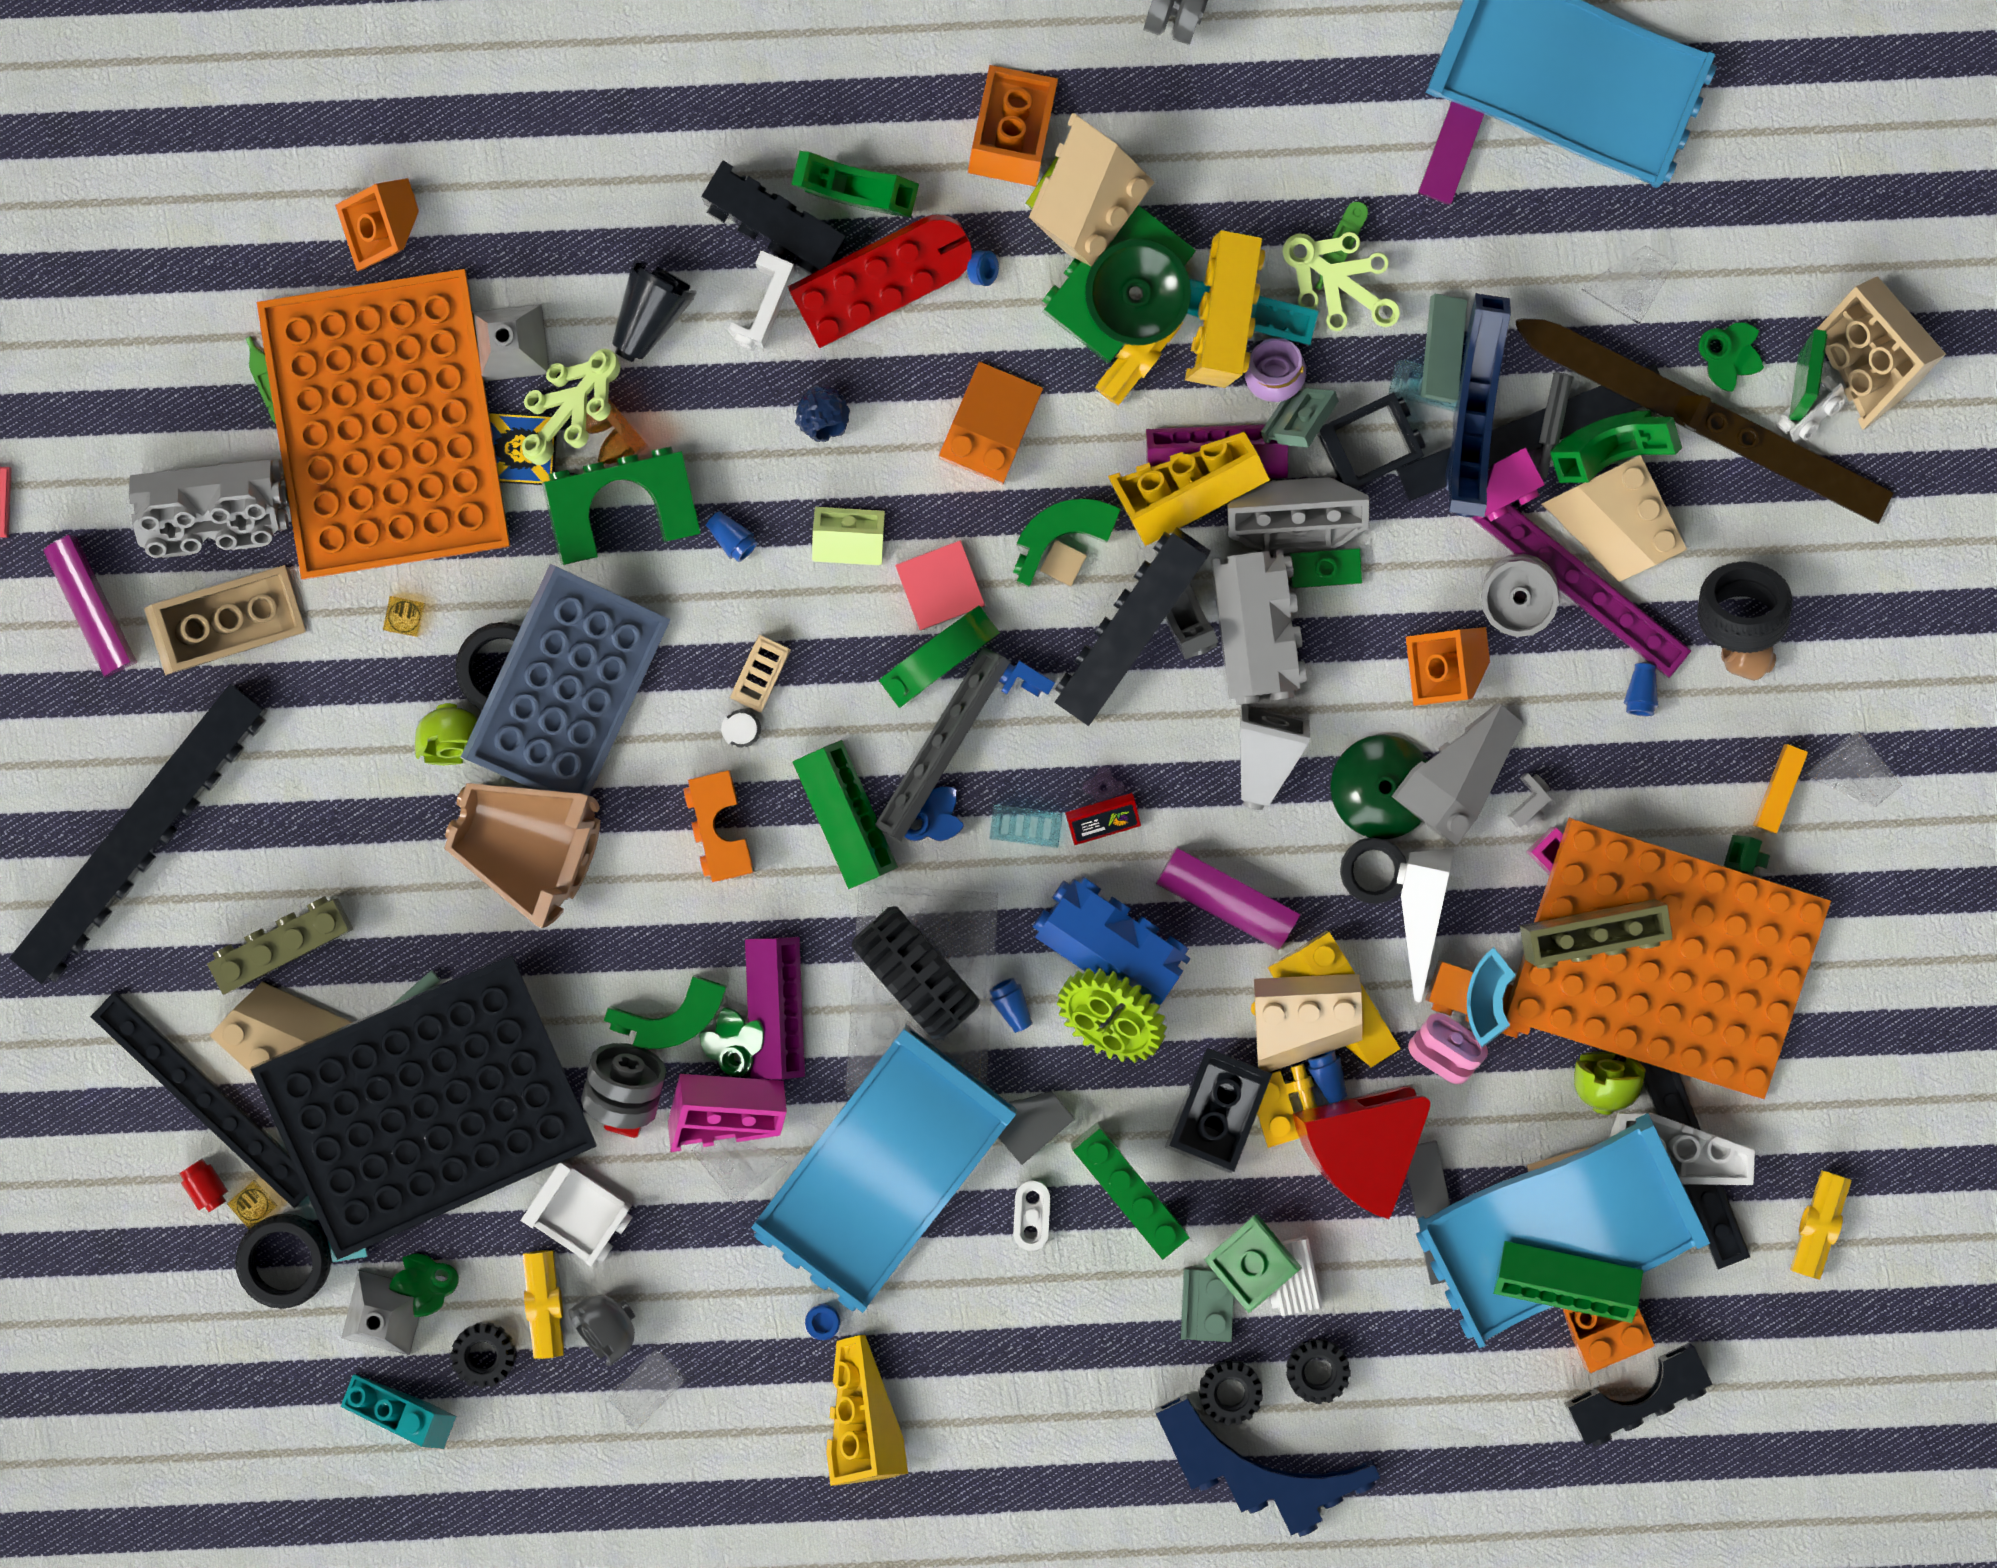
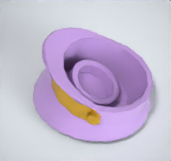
(1275, 370)

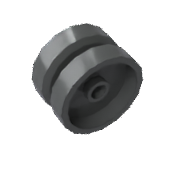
(1187, 14)
(623, 1085)

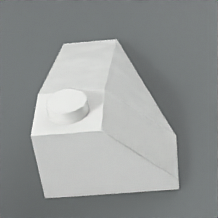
(1422, 901)
(1697, 1154)

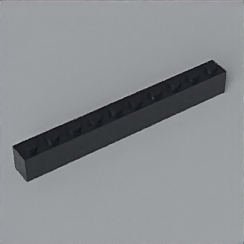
(138, 834)

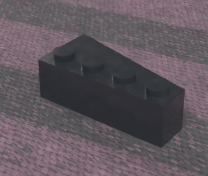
(771, 219)

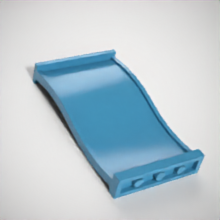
(1576, 80)
(883, 1169)
(1601, 1204)

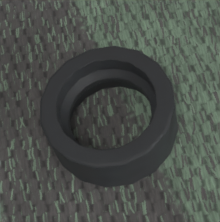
(1350, 858)

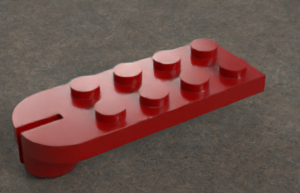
(882, 277)

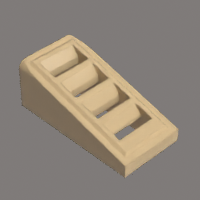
(781, 651)

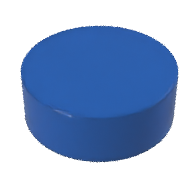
(983, 268)
(822, 1321)

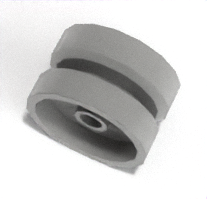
(1523, 574)

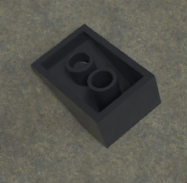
(1218, 1111)

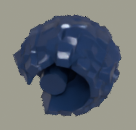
(822, 413)

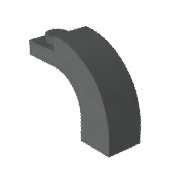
(1190, 626)

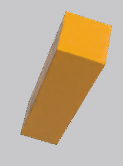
(1780, 788)

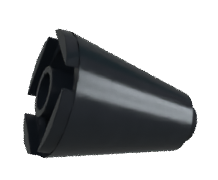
(648, 309)

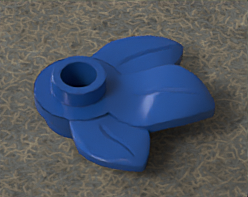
(937, 817)

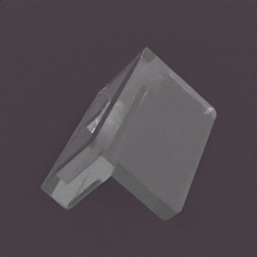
(646, 1389)

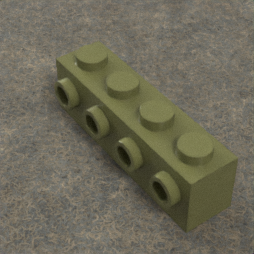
(1596, 932)
(280, 946)

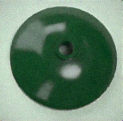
(1163, 288)
(1357, 781)

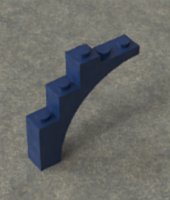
(1475, 407)
(1251, 1483)

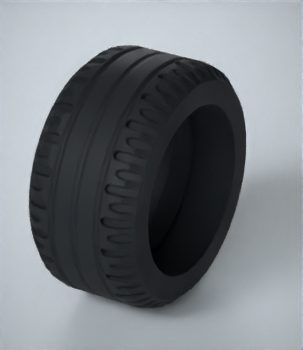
(1751, 581)
(468, 652)
(252, 1282)

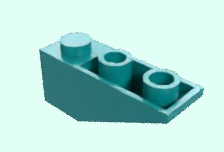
(399, 1412)

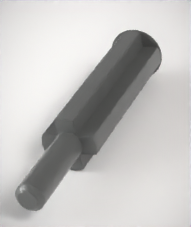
(1554, 418)

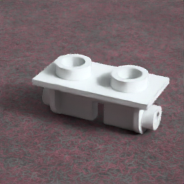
(1827, 403)

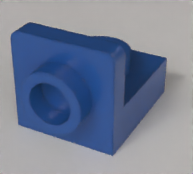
(1033, 681)

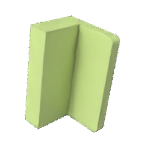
(848, 536)

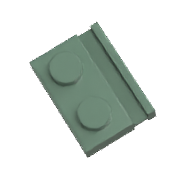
(1300, 417)
(1205, 1307)

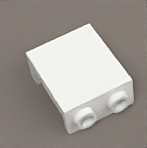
(782, 274)
(578, 1213)

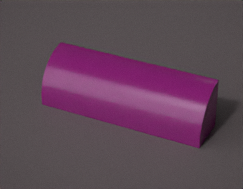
(1165, 442)
(89, 605)
(1227, 899)
(776, 1001)

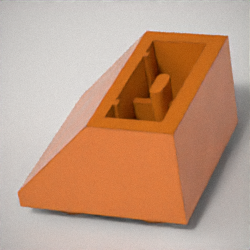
(1606, 1340)

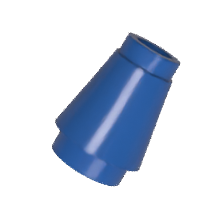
(731, 536)
(1642, 691)
(1011, 1004)
(1328, 1075)

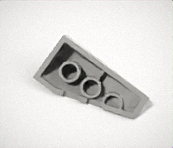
(1457, 781)

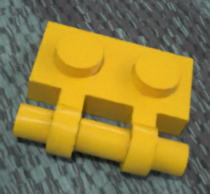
(1276, 1110)

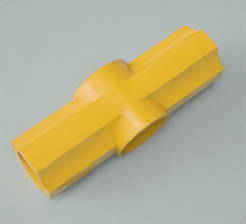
(1129, 367)
(1820, 1224)
(543, 1304)

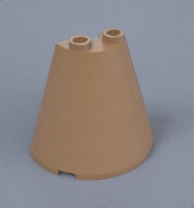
(526, 844)

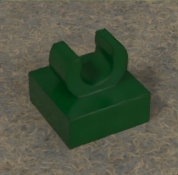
(1745, 855)

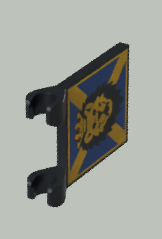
(508, 435)

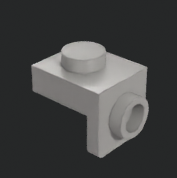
(1530, 810)

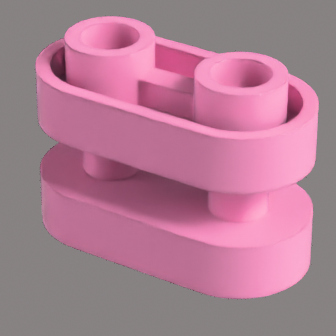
(1447, 1048)

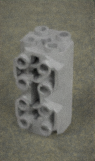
(226, 503)
(1257, 626)

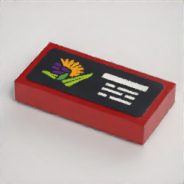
(1103, 819)

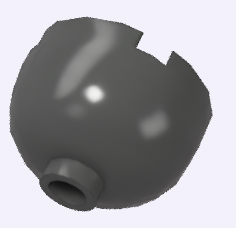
(605, 1326)

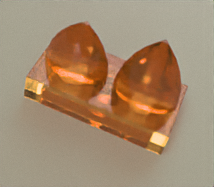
(621, 441)

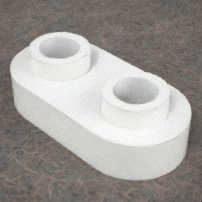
(1031, 1214)

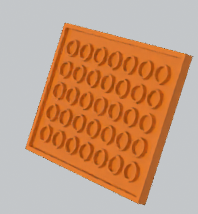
(383, 424)
(1696, 1004)

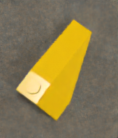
(1324, 957)
(865, 1431)

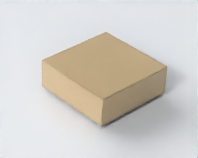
(1063, 563)

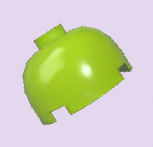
(444, 735)
(1606, 1082)

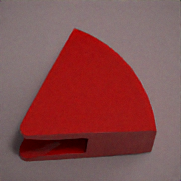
(1365, 1144)

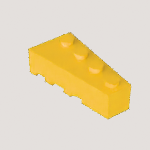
(1227, 310)
(1188, 485)

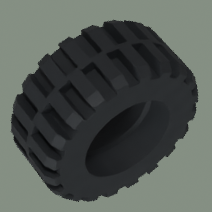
(915, 973)

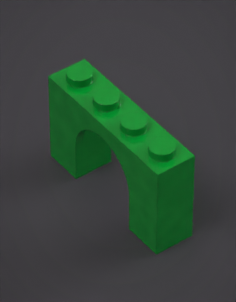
(1068, 304)
(661, 476)
(1129, 1191)

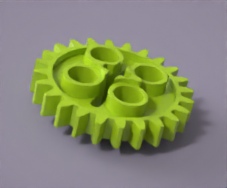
(1132, 1030)

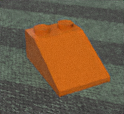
(1012, 125)
(990, 423)

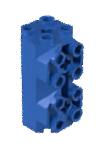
(1104, 937)

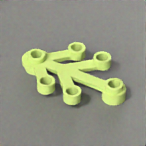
(1336, 277)
(597, 374)

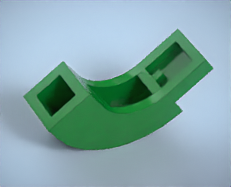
(854, 186)
(1611, 439)
(1070, 516)
(939, 656)
(695, 1013)

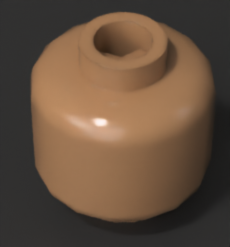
(1749, 665)

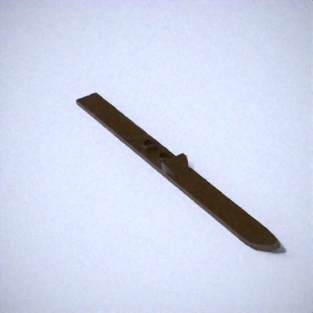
(1706, 418)

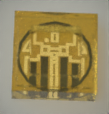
(403, 616)
(252, 1204)

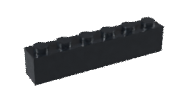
(1132, 626)

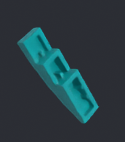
(1270, 316)

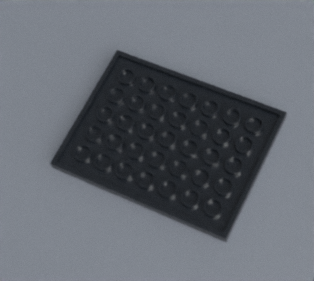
(423, 1106)

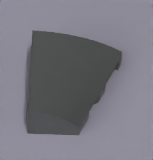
(1034, 1124)

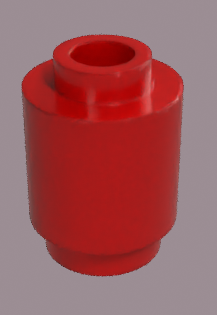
(203, 1185)

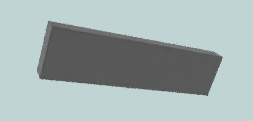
(1428, 1190)

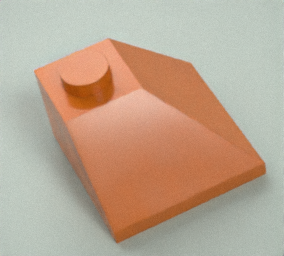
(378, 221)
(1447, 665)

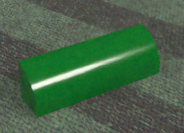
(845, 814)
(1568, 1282)

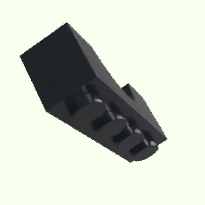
(1678, 1377)

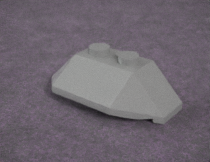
(1298, 515)

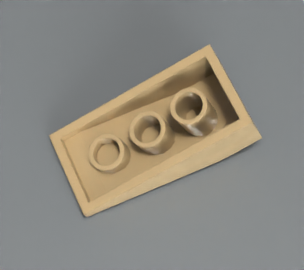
(224, 620)

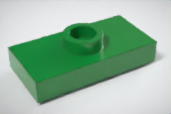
(1326, 568)

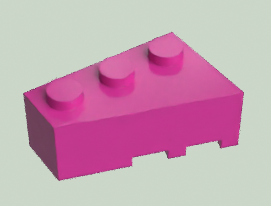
(725, 1108)

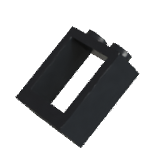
(1399, 412)

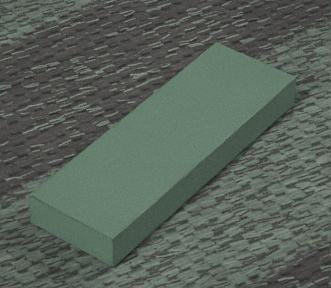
(1444, 348)

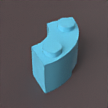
(1486, 997)

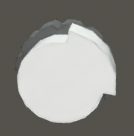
(741, 728)

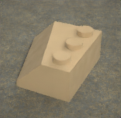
(1088, 192)
(1877, 349)
(1620, 519)
(1305, 1017)
(271, 1024)

